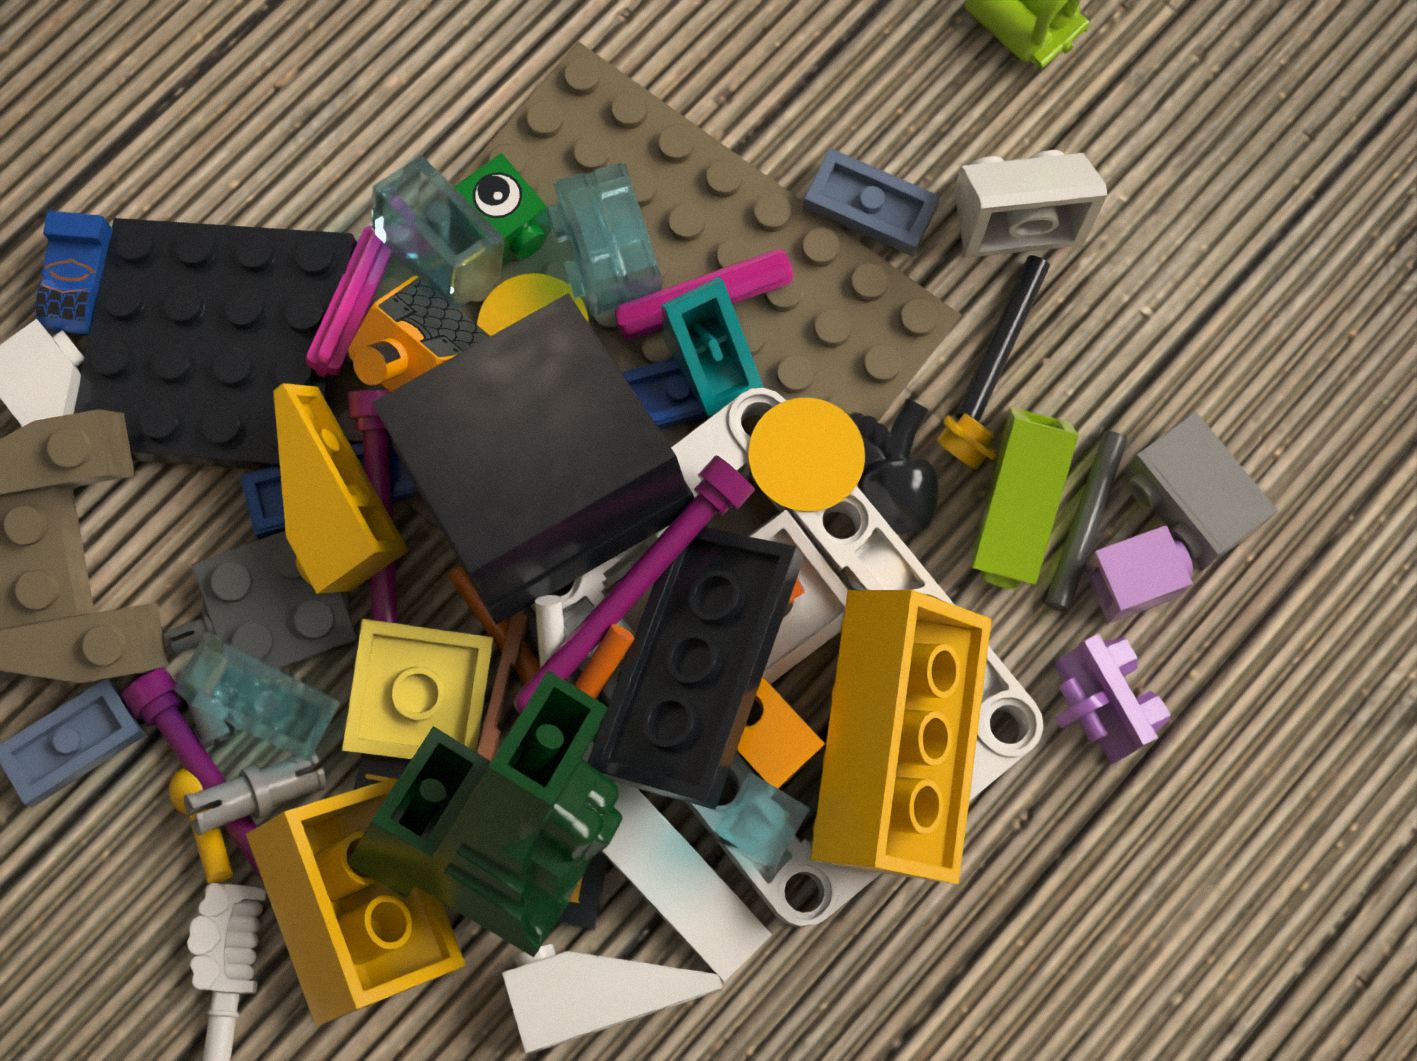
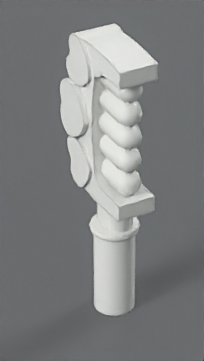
(224, 954)

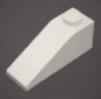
(585, 993)

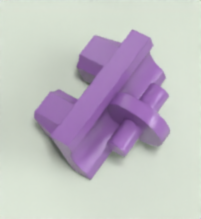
(1103, 699)

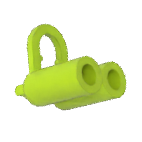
(1031, 28)

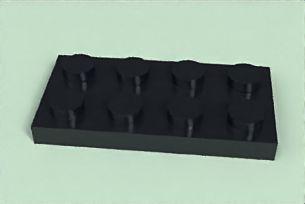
(696, 666)

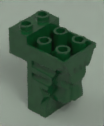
(501, 833)

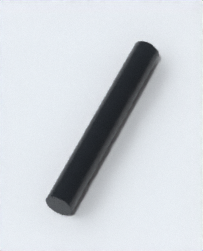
(1003, 338)

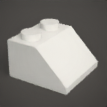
(1027, 203)

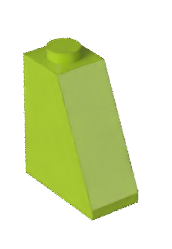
(1023, 497)

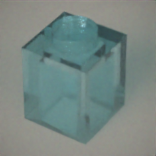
(760, 822)

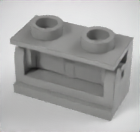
(1198, 491)

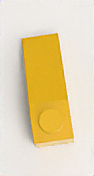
(328, 500)

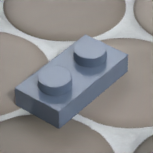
(871, 202)
(69, 742)

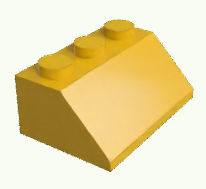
(341, 927)

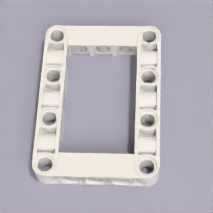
(866, 561)

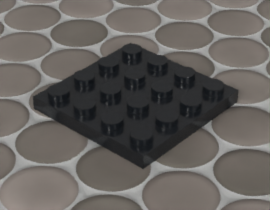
(203, 330)

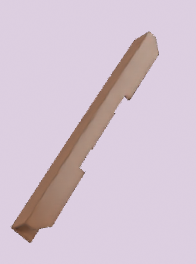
(509, 660)

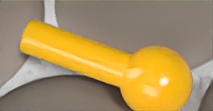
(209, 845)

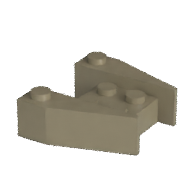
(44, 578)

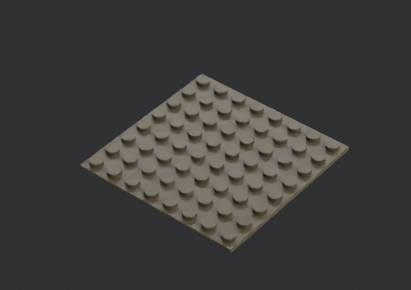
(837, 333)

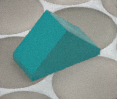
(709, 345)

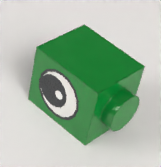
(508, 206)

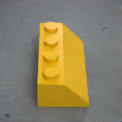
(901, 736)

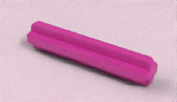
(741, 281)
(349, 305)

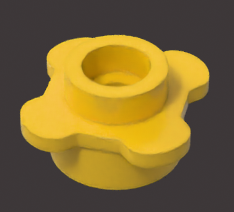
(967, 440)

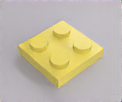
(414, 681)

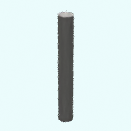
(1086, 521)

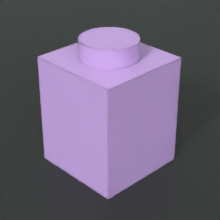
(1139, 573)

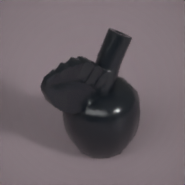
(898, 486)

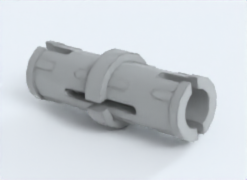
(253, 793)

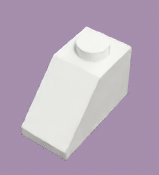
(39, 374)

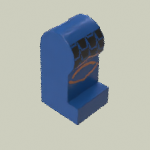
(72, 271)

